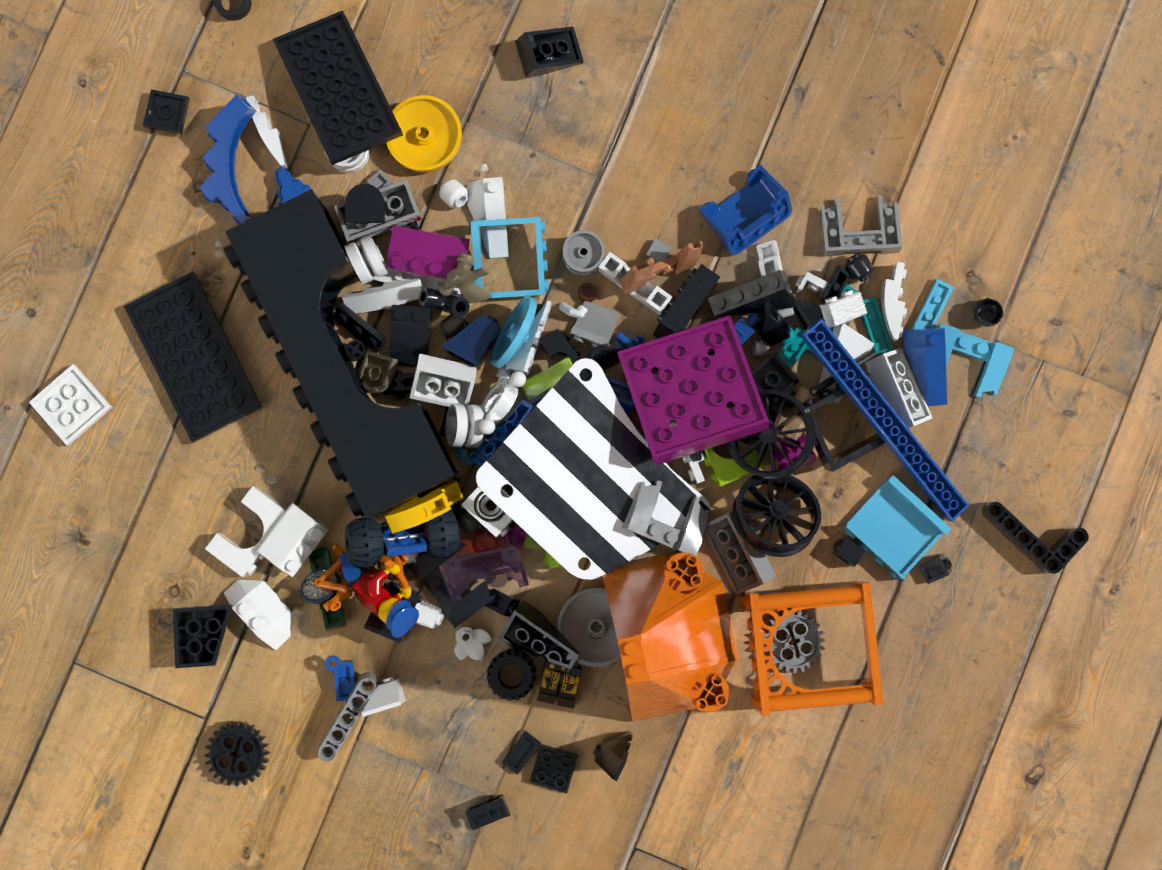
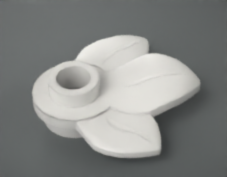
(473, 645)

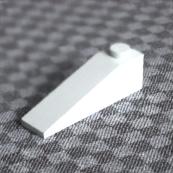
(487, 202)
(525, 356)

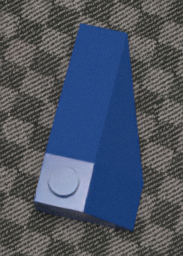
(928, 359)

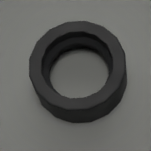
(236, 14)

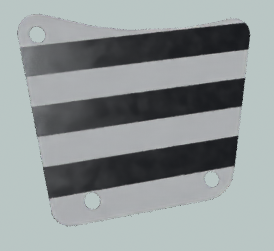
(578, 473)

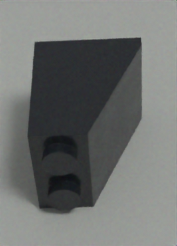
(377, 626)

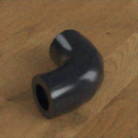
(451, 304)

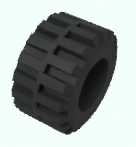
(503, 690)

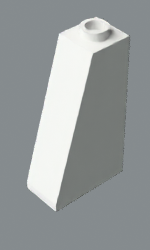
(854, 343)

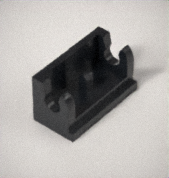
(487, 812)

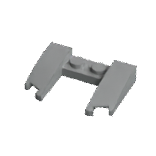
(885, 239)
(641, 522)

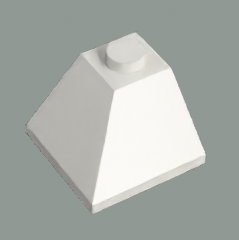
(386, 696)

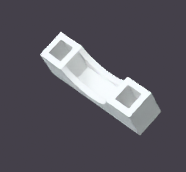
(649, 295)

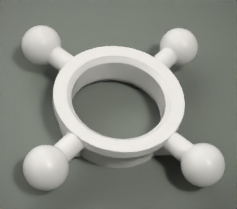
(500, 398)

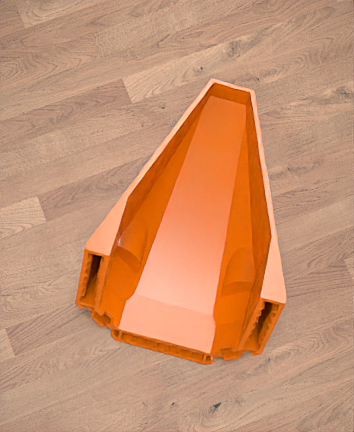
(671, 635)

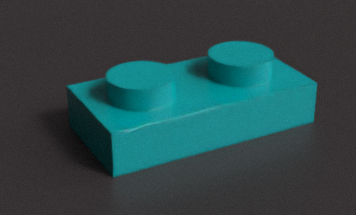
(793, 350)

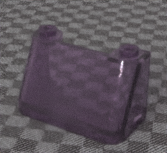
(461, 570)

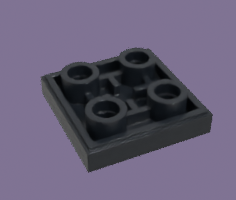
(553, 768)

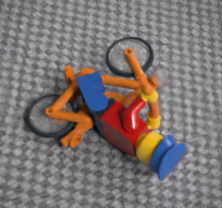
(366, 584)

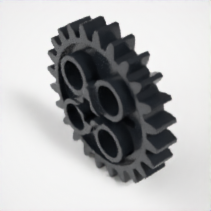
(253, 758)

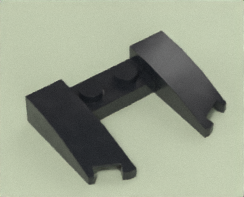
(458, 611)

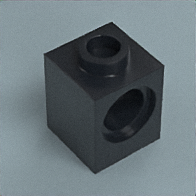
(848, 551)

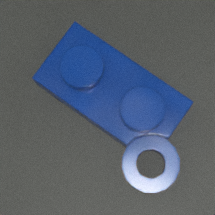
(343, 677)

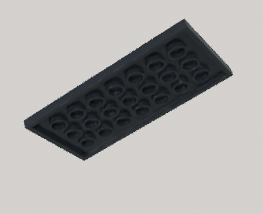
(337, 87)
(193, 357)

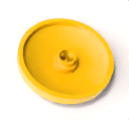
(429, 134)

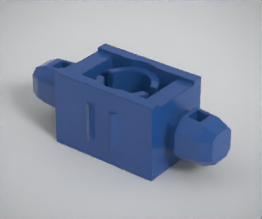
(744, 328)

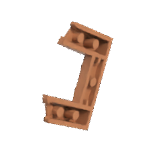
(640, 275)

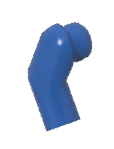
(629, 342)

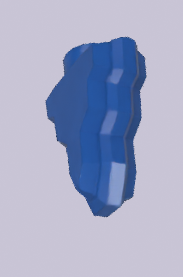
(288, 185)

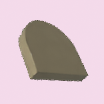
(377, 372)

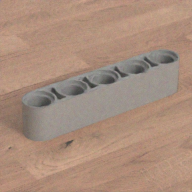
(345, 725)

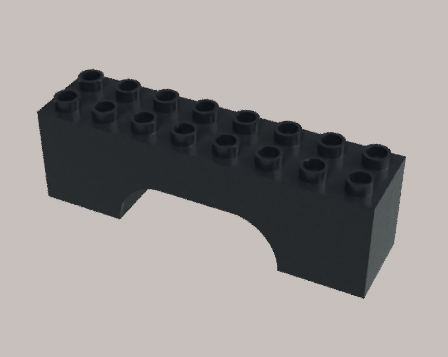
(295, 275)

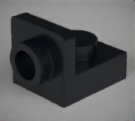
(936, 569)
(503, 603)

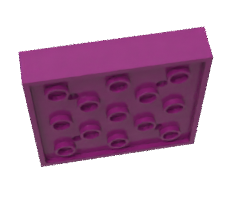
(693, 390)

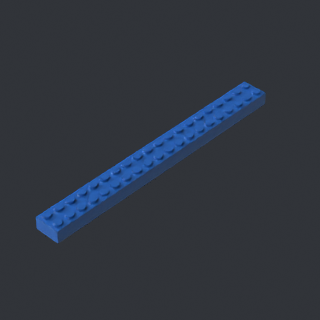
(884, 419)

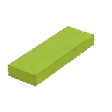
(546, 379)

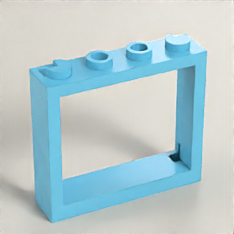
(540, 245)

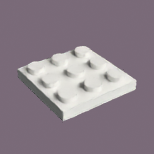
(70, 404)

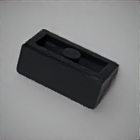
(835, 284)

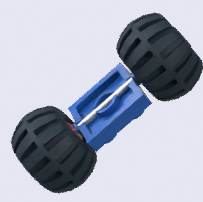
(368, 540)

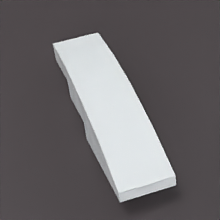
(270, 136)
(385, 296)

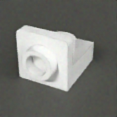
(814, 283)

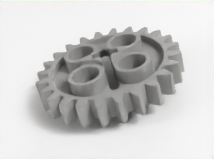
(809, 635)

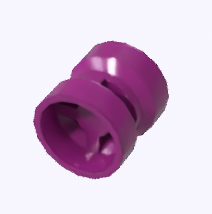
(517, 535)

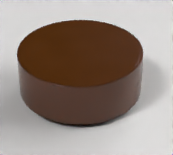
(587, 292)

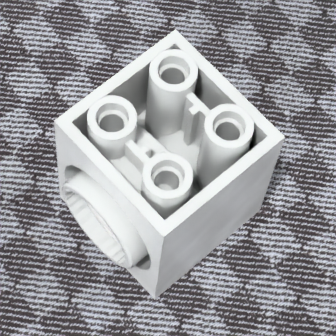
(495, 521)

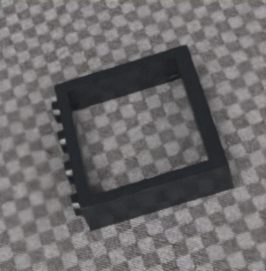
(833, 463)

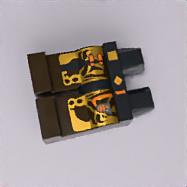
(567, 678)

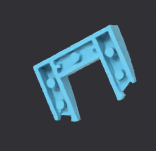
(994, 354)

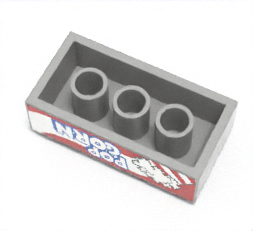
(399, 210)

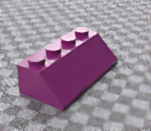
(424, 252)

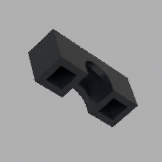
(557, 343)

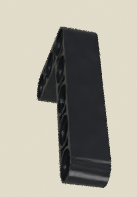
(1031, 540)

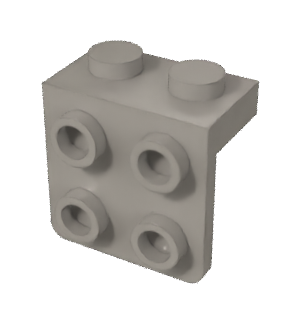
(595, 326)

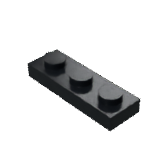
(359, 328)

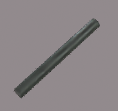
(830, 380)

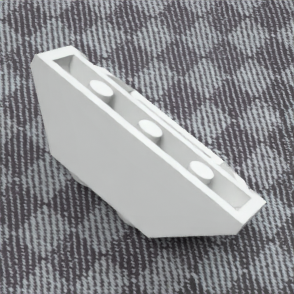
(261, 610)

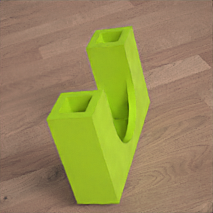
(727, 469)

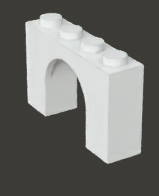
(240, 559)

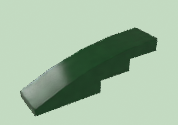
(332, 619)

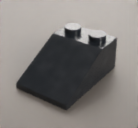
(548, 50)
(409, 333)

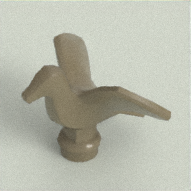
(465, 280)

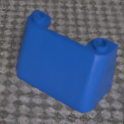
(749, 211)

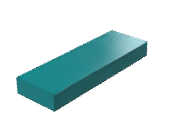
(875, 327)

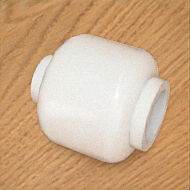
(453, 193)

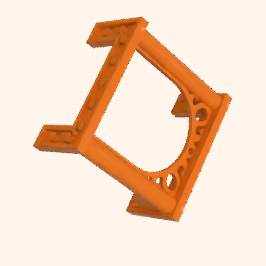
(767, 701)

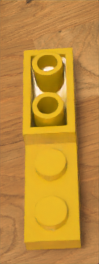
(423, 509)

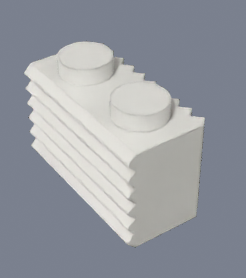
(843, 309)
(429, 615)

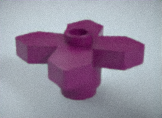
(793, 452)

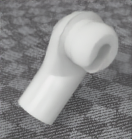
(570, 311)

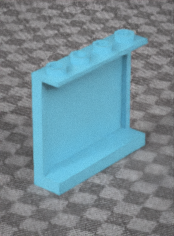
(895, 527)

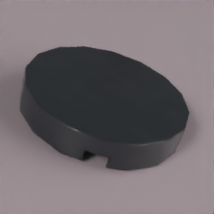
(606, 355)

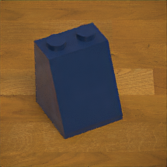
(474, 341)

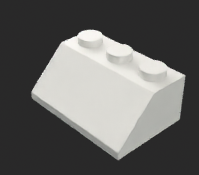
(442, 381)
(292, 539)

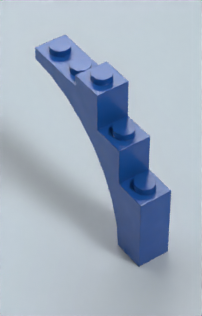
(220, 159)

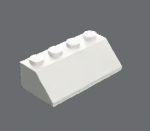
(899, 386)

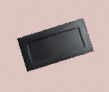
(521, 752)

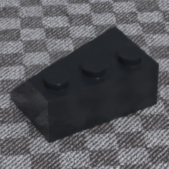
(199, 634)

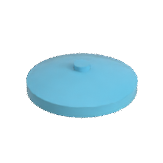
(514, 332)

